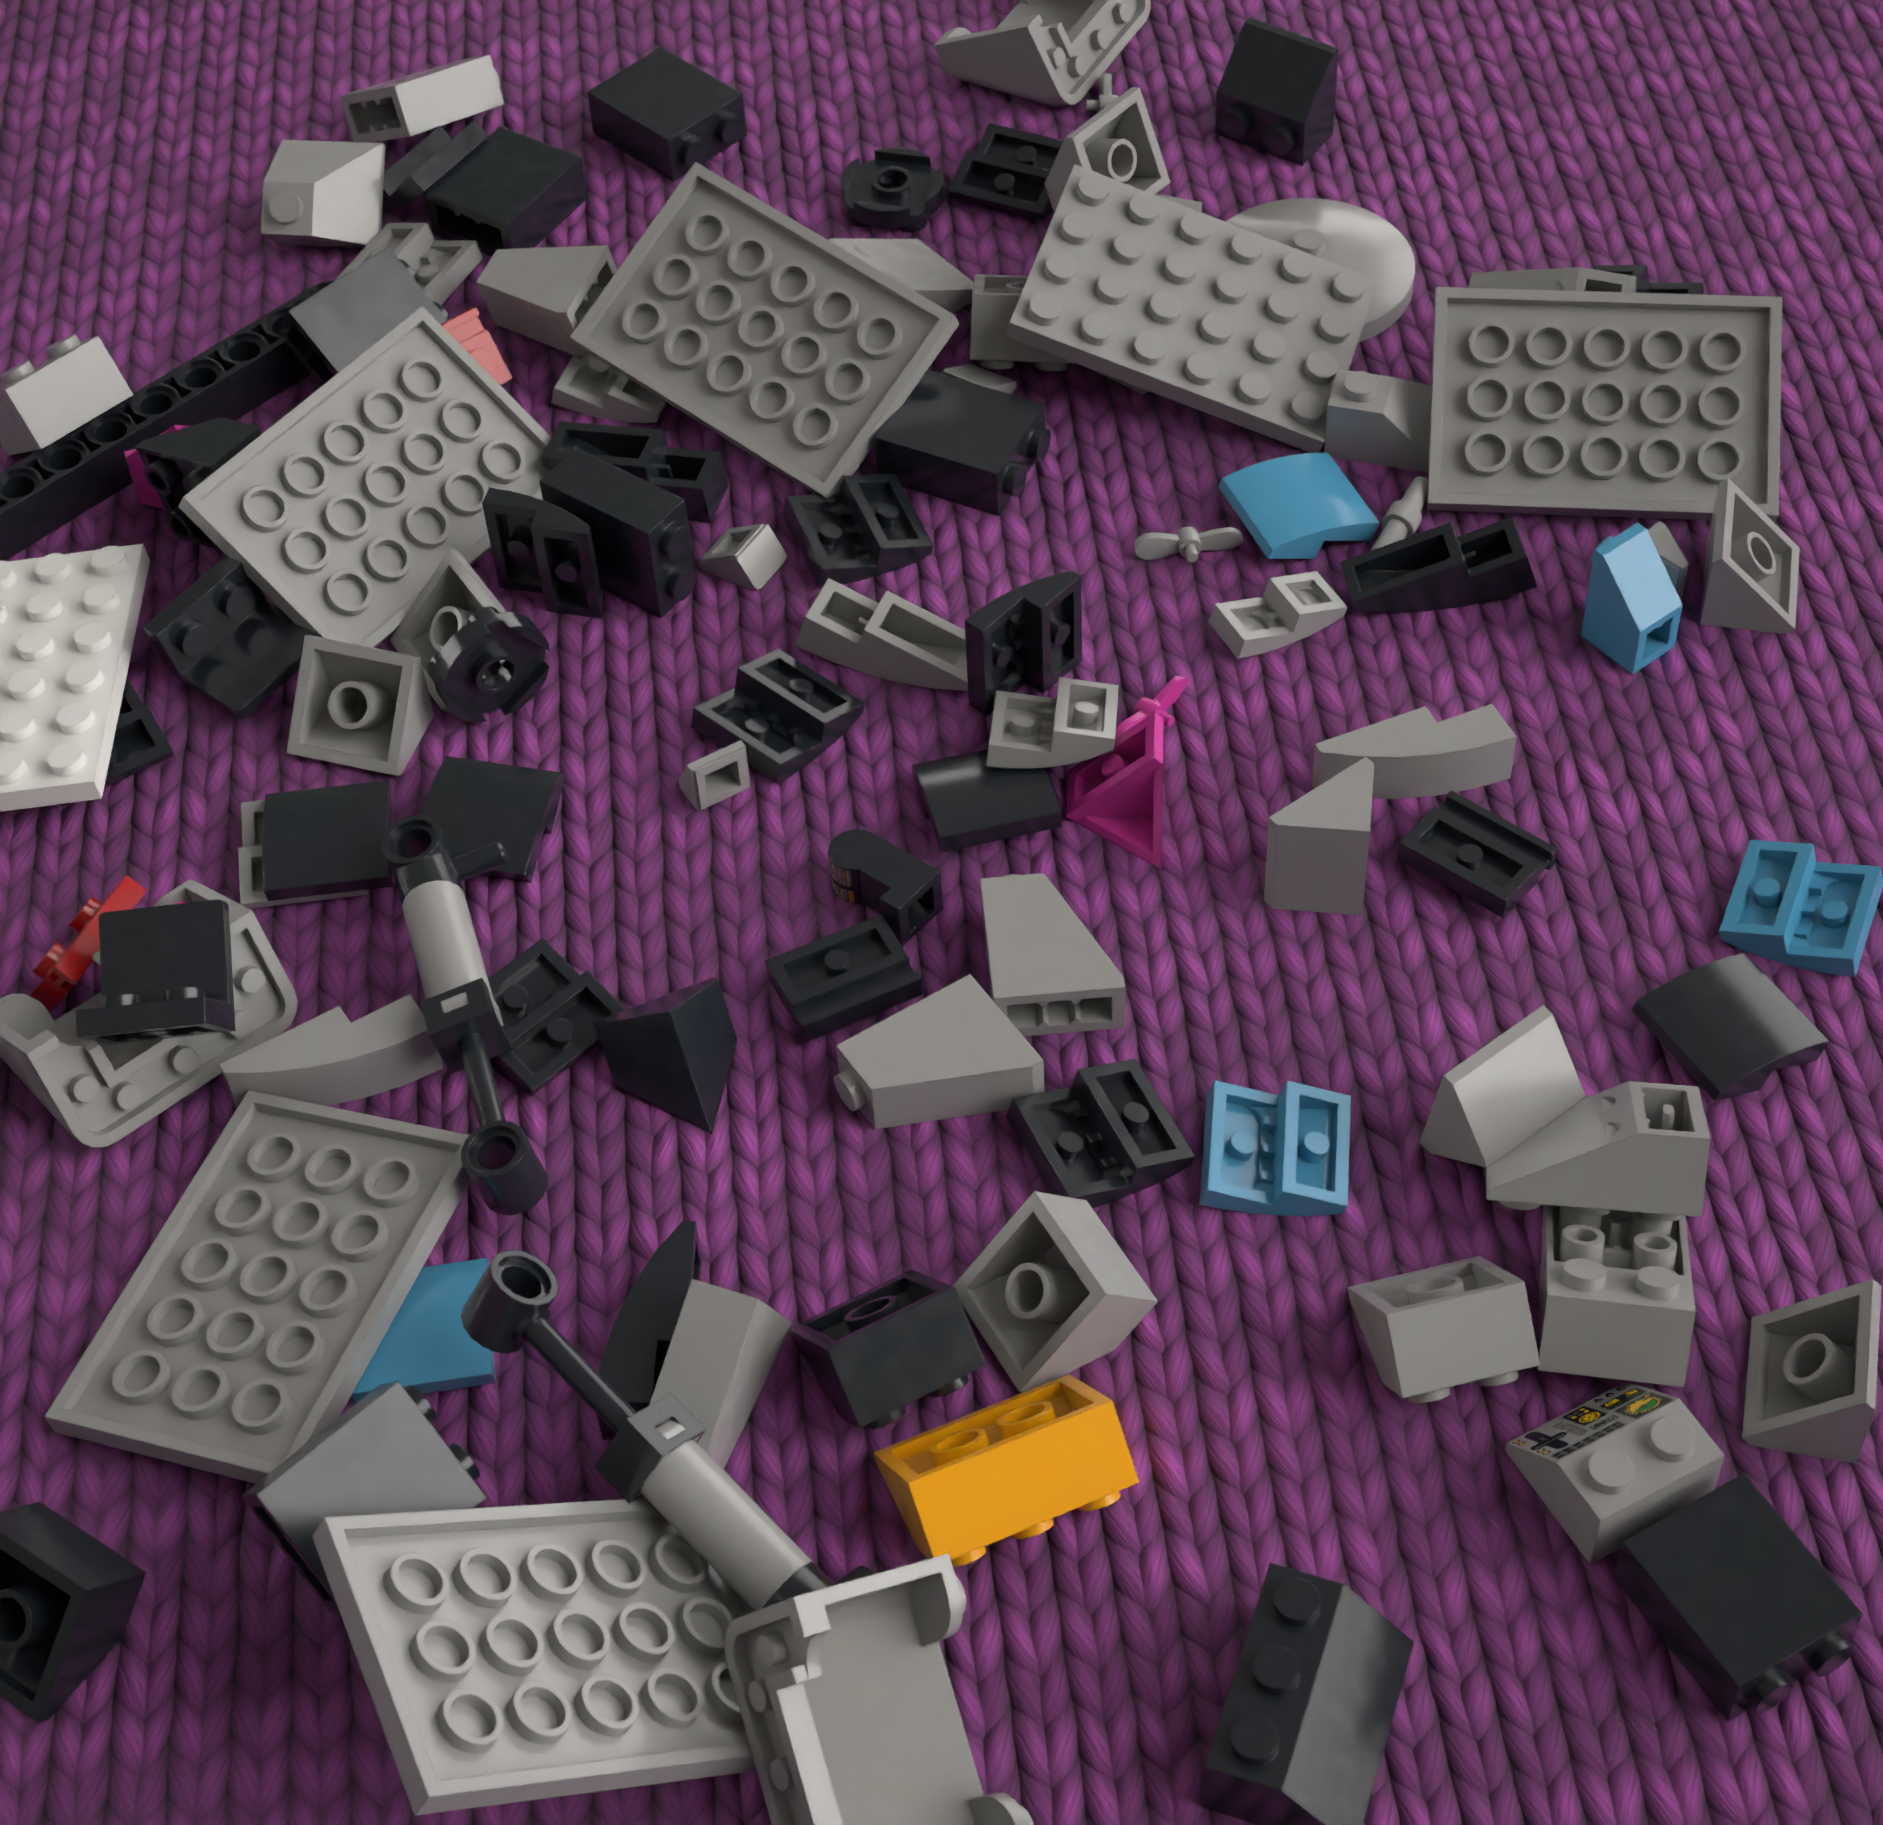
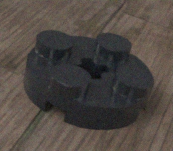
(871, 200)
(490, 637)

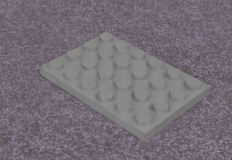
(1192, 308)
(764, 331)
(1603, 402)
(372, 483)
(266, 1288)
(538, 1649)

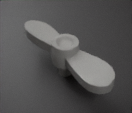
(1105, 94)
(1186, 542)

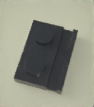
(1477, 854)
(843, 977)

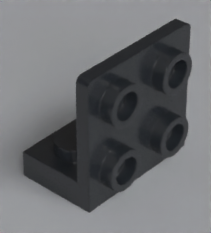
(228, 639)
(162, 974)

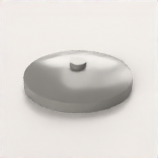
(1347, 238)

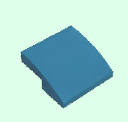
(1298, 505)
(1801, 908)
(1276, 1150)
(427, 1337)

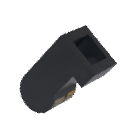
(885, 880)

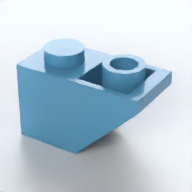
(1631, 601)

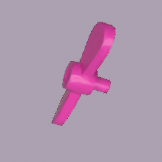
(1159, 704)

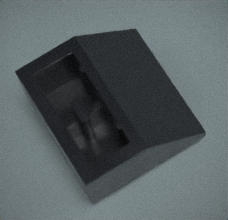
(186, 458)

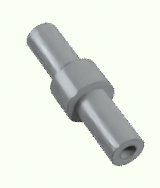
(1404, 515)

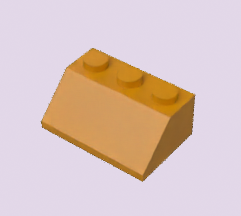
(1008, 1469)

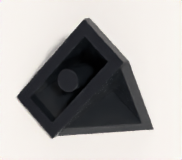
(673, 1051)

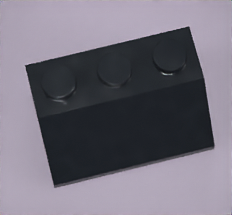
(1307, 1706)

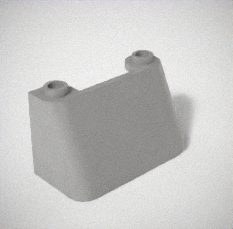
(1045, 48)
(116, 1088)
(858, 1704)

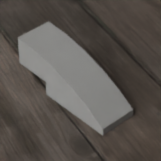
(885, 638)
(1424, 756)
(338, 1060)

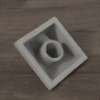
(324, 194)
(1378, 420)

